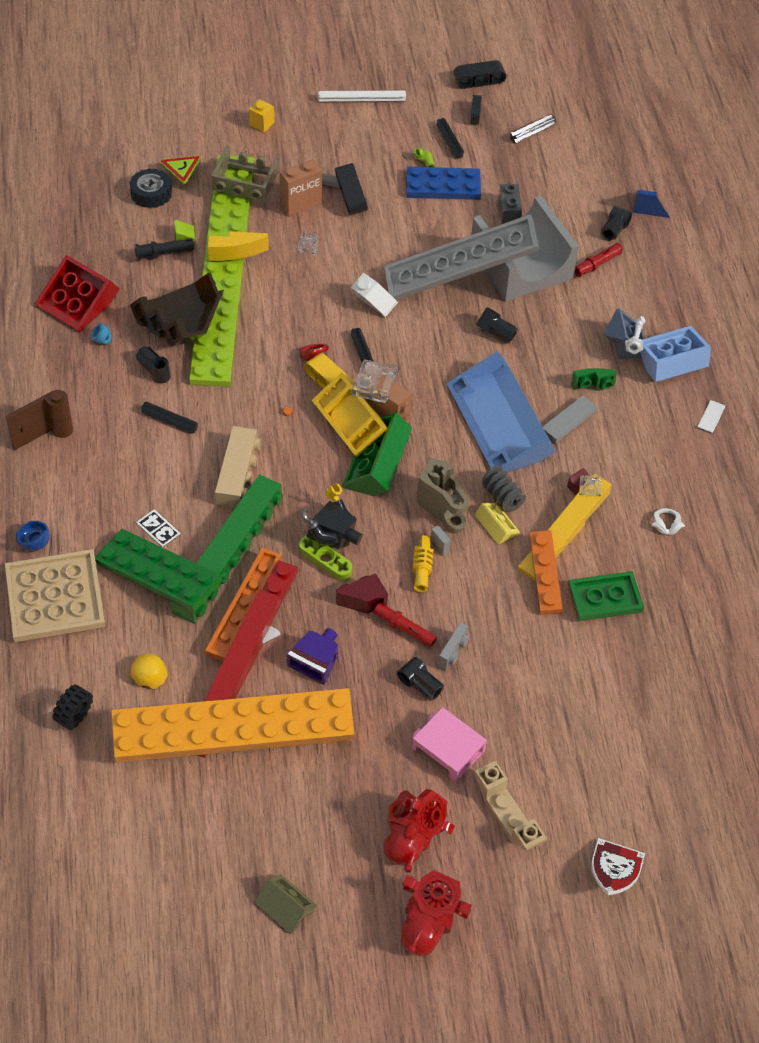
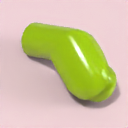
(424, 156)

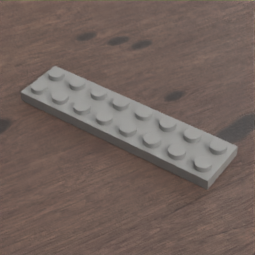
(462, 257)

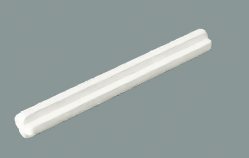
(361, 96)

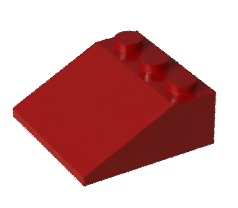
(76, 294)

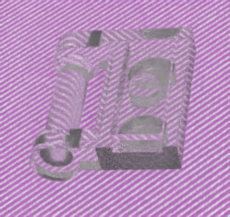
(369, 377)

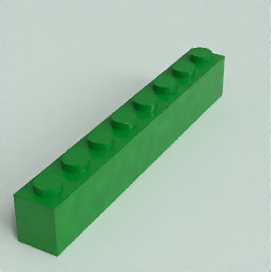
(235, 537)

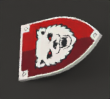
(616, 866)

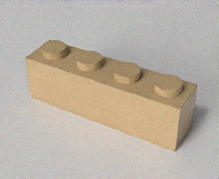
(237, 466)

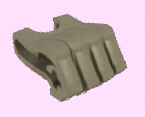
(433, 494)

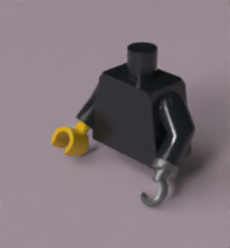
(333, 522)

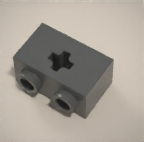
(509, 202)

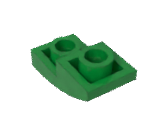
(598, 377)

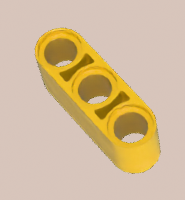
(323, 370)

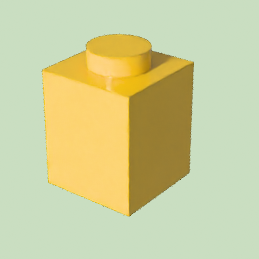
(261, 115)

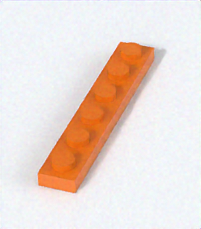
(241, 603)

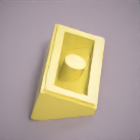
(496, 522)

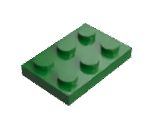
(605, 596)

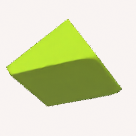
(184, 230)

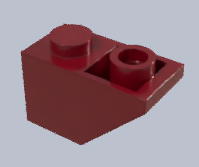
(362, 594)

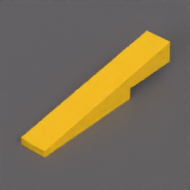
(569, 524)

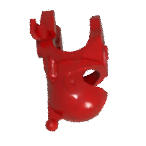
(413, 825)
(430, 913)

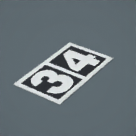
(158, 528)

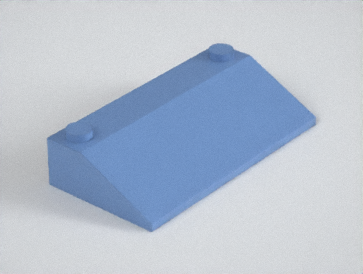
(500, 415)

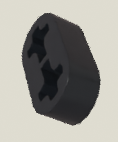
(476, 107)

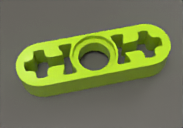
(329, 566)

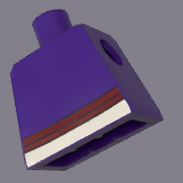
(314, 655)

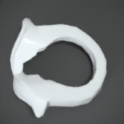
(659, 524)

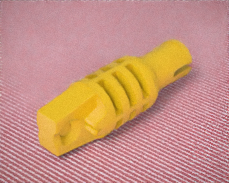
(422, 563)

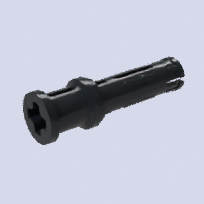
(155, 249)

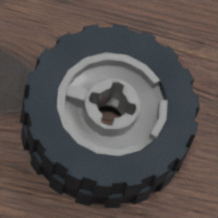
(150, 188)

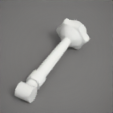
(634, 344)

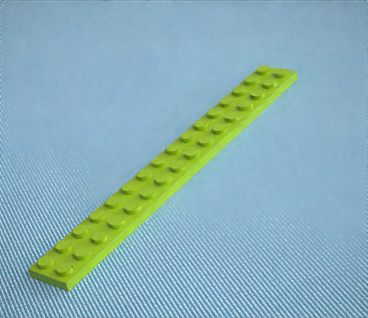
(215, 350)

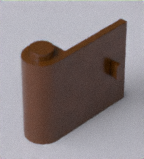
(40, 417)

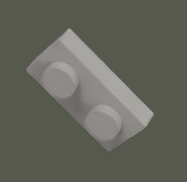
(450, 652)

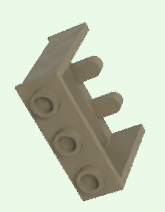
(239, 187)

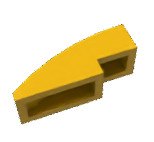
(237, 245)

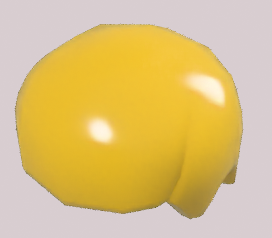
(149, 671)

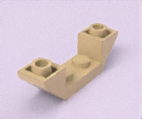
(505, 810)

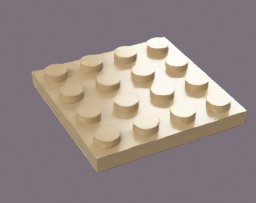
(54, 595)

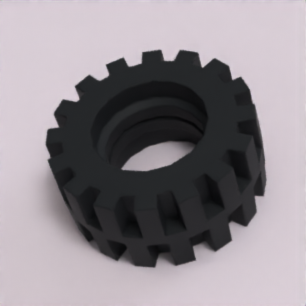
(72, 707)

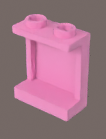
(449, 743)

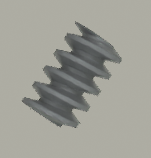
(503, 489)

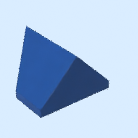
(648, 203)

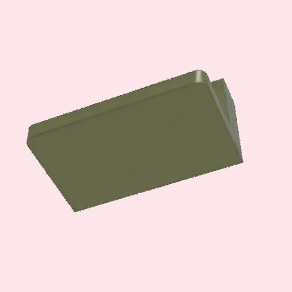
(284, 902)

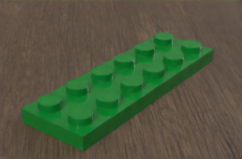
(158, 570)

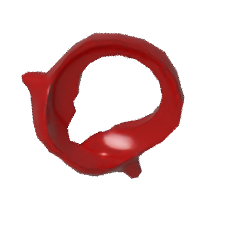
(308, 355)

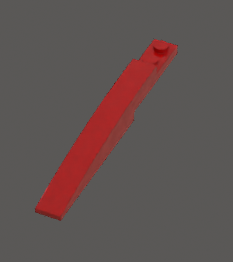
(251, 634)

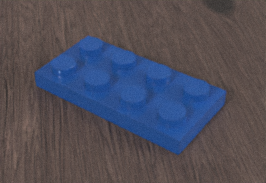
(443, 183)

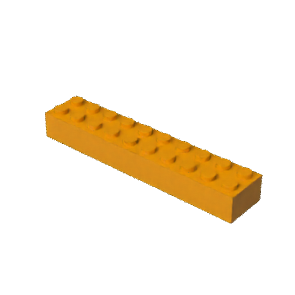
(232, 725)

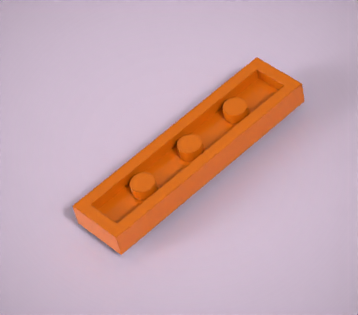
(545, 572)

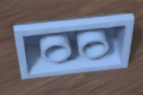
(675, 353)

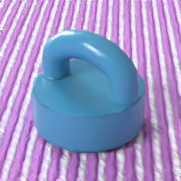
(100, 333)

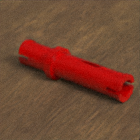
(592, 263)
(396, 620)

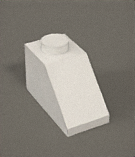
(373, 295)

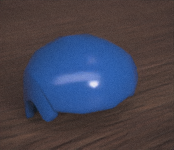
(33, 535)

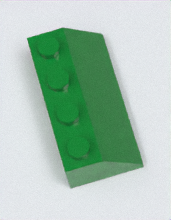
(375, 467)

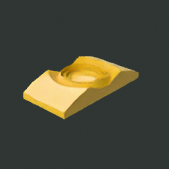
(349, 415)

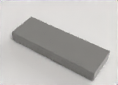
(569, 419)

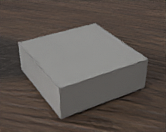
(440, 540)

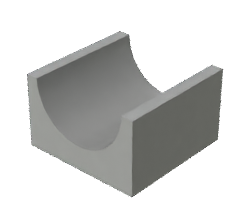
(539, 269)

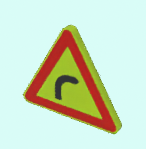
(181, 167)

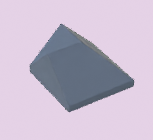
(621, 329)

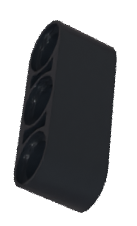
(479, 74)
(351, 189)

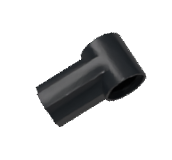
(617, 220)
(492, 322)
(155, 364)
(415, 674)

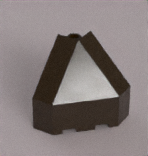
(181, 314)

